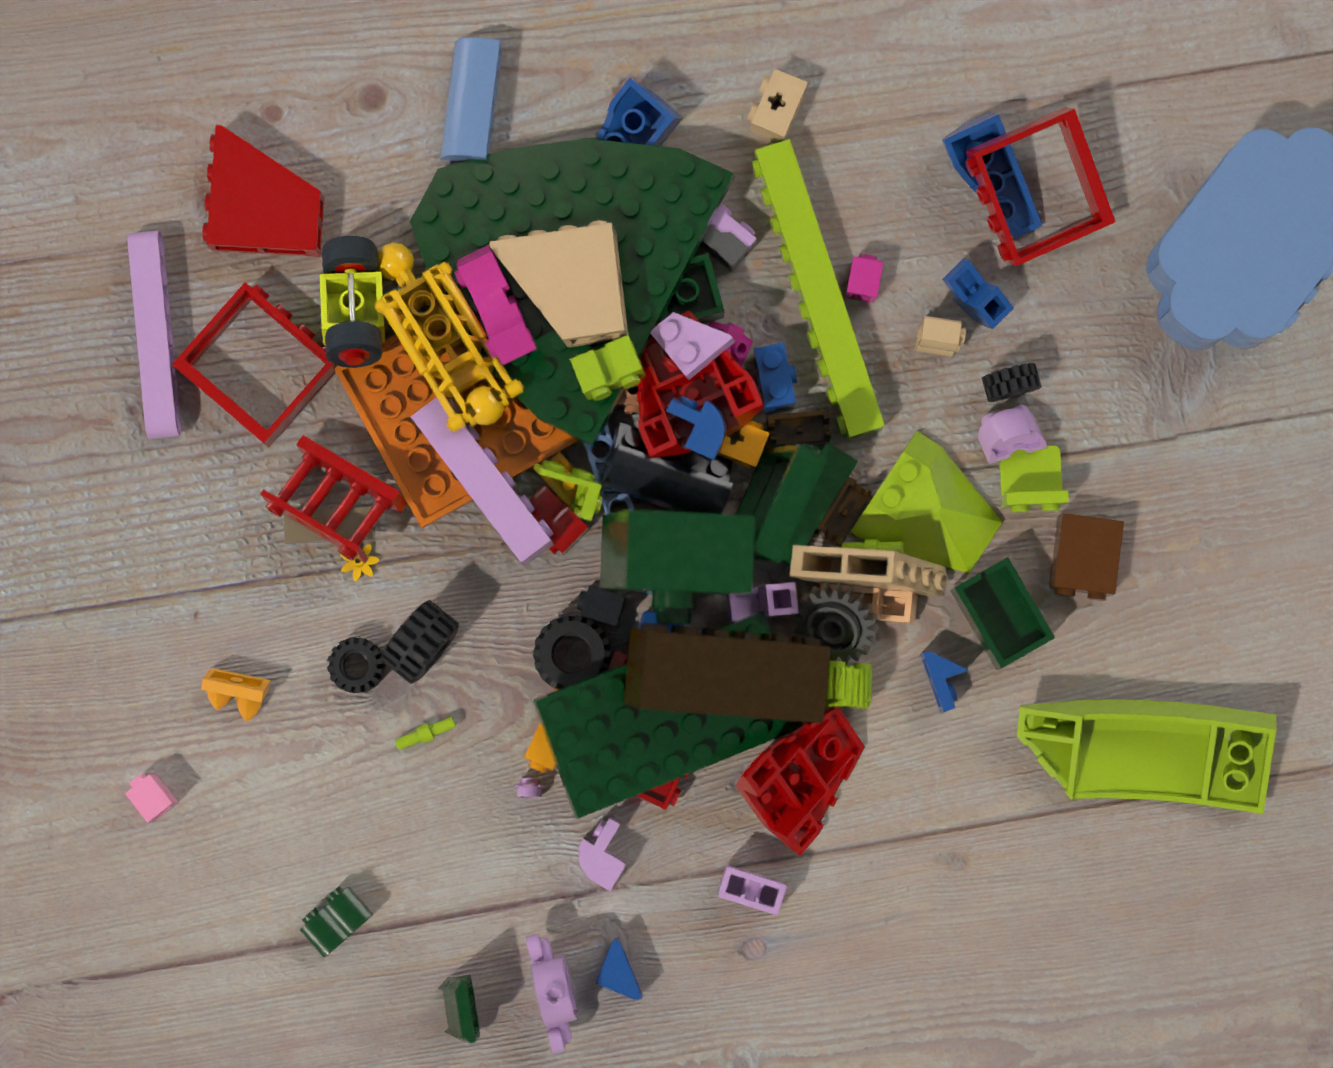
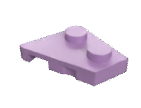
(690, 342)

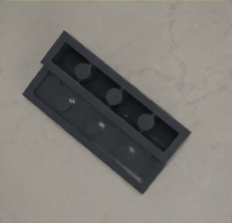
(676, 482)

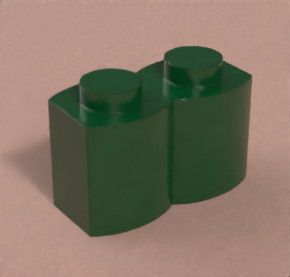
(335, 921)

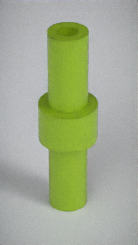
(875, 544)
(425, 733)

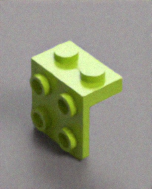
(1032, 481)
(587, 494)

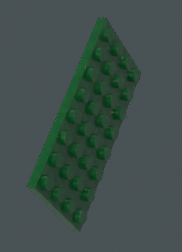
(620, 751)

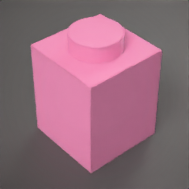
(150, 796)

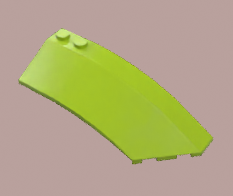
(1153, 750)

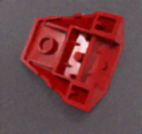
(720, 381)
(799, 776)

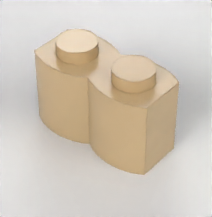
(939, 336)

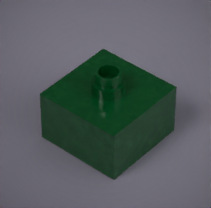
(677, 557)

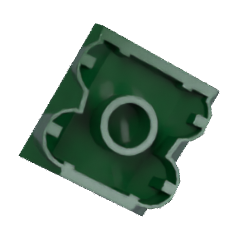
(461, 1008)

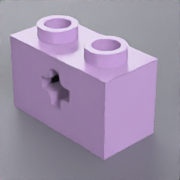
(751, 890)

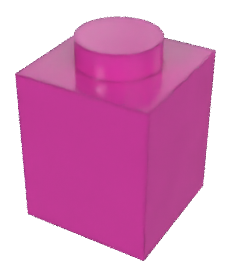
(864, 278)

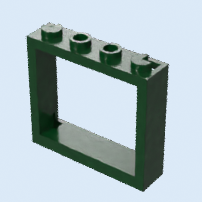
(779, 496)

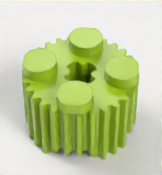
(849, 685)

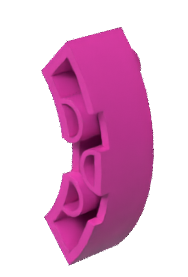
(499, 313)

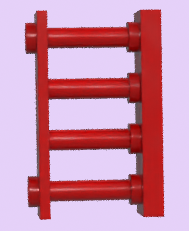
(336, 470)

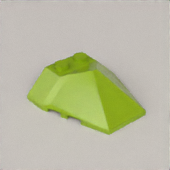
(930, 509)

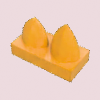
(247, 689)

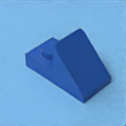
(937, 671)

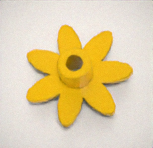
(360, 567)

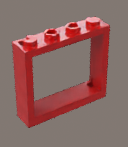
(1086, 172)
(217, 326)

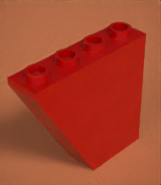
(258, 202)

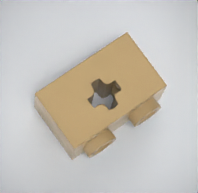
(787, 91)

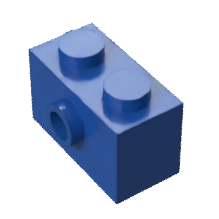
(775, 377)

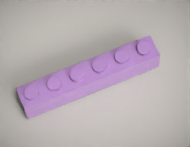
(484, 483)

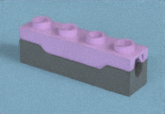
(728, 239)

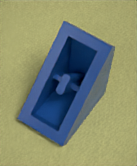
(617, 972)

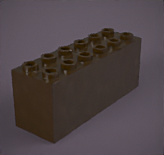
(726, 673)

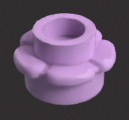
(529, 788)

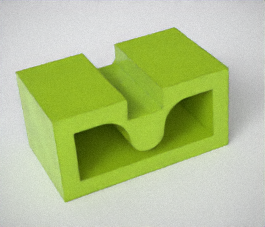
(608, 369)

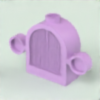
(553, 991)

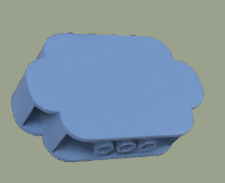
(1249, 242)

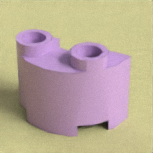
(1008, 432)

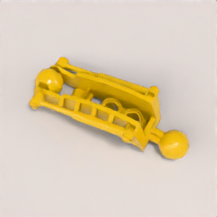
(401, 310)

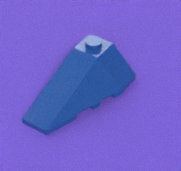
(638, 117)
(1002, 169)

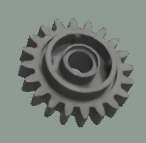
(856, 626)

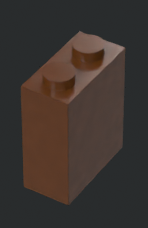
(1086, 556)

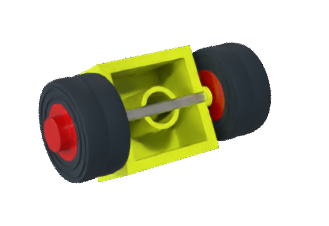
(348, 295)

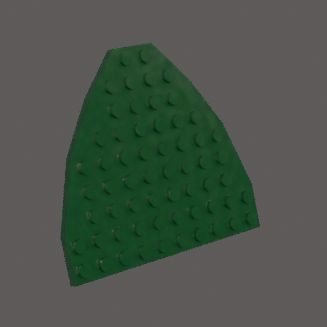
(652, 196)

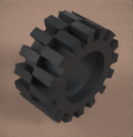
(1011, 382)
(337, 665)

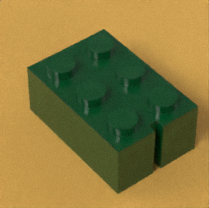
(1002, 614)

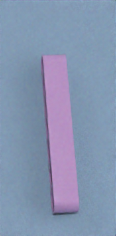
(154, 335)

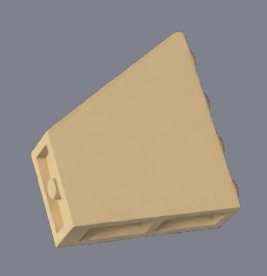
(570, 279)
(868, 569)

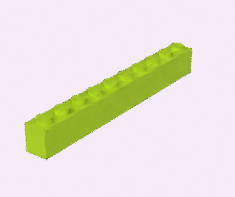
(818, 290)

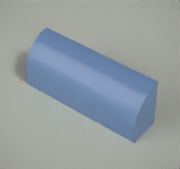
(471, 99)

